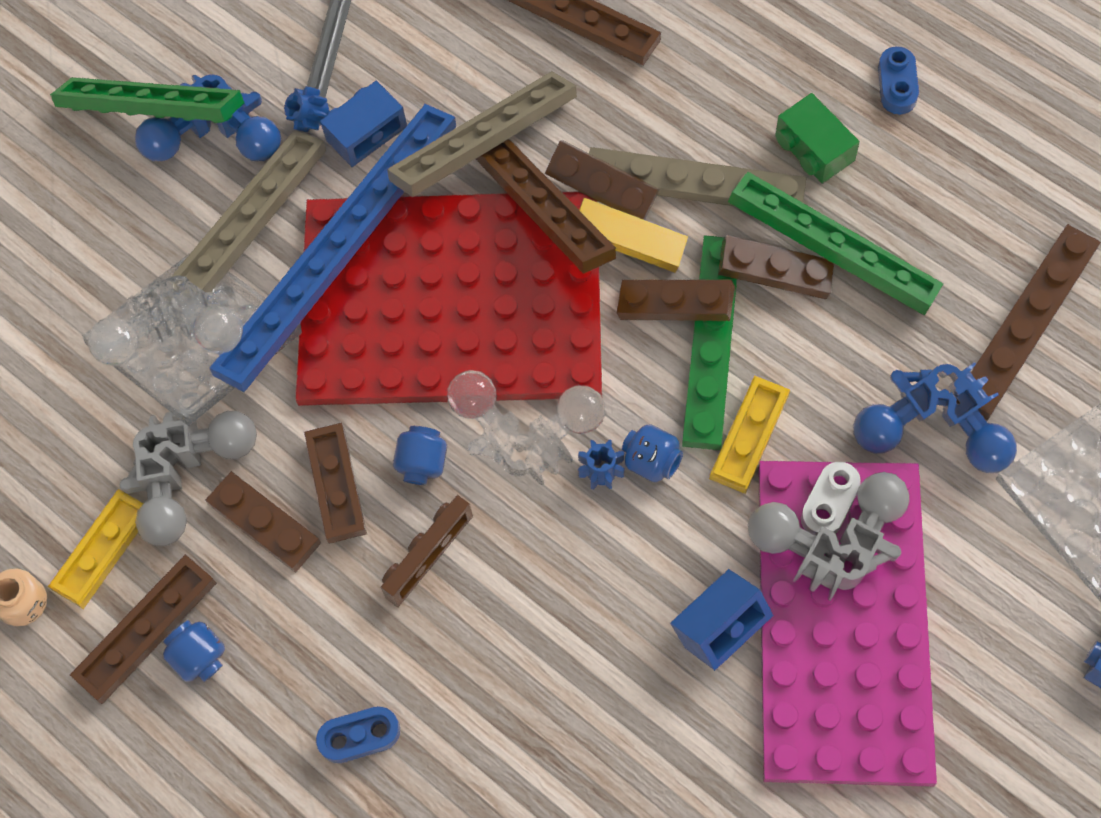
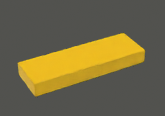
(636, 236)
(749, 434)
(98, 550)

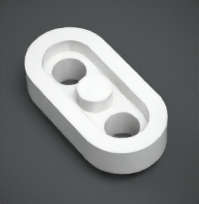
(831, 497)

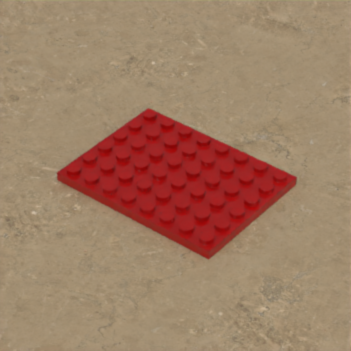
(447, 293)

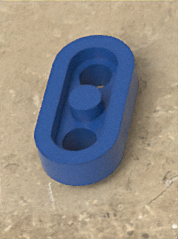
(898, 76)
(359, 734)

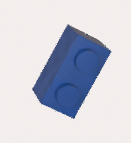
(363, 123)
(722, 619)

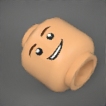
(20, 597)

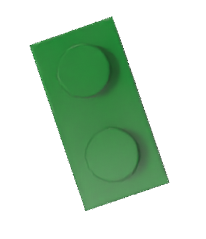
(816, 138)

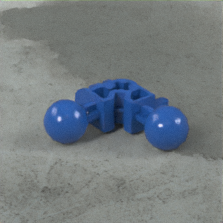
(255, 136)
(988, 445)

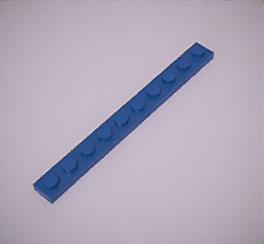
(326, 255)

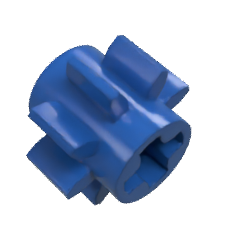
(306, 108)
(595, 456)

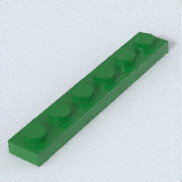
(148, 99)
(835, 243)
(708, 365)

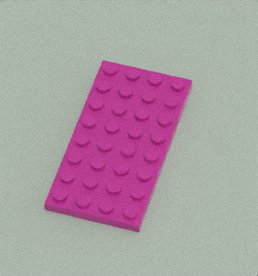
(853, 672)

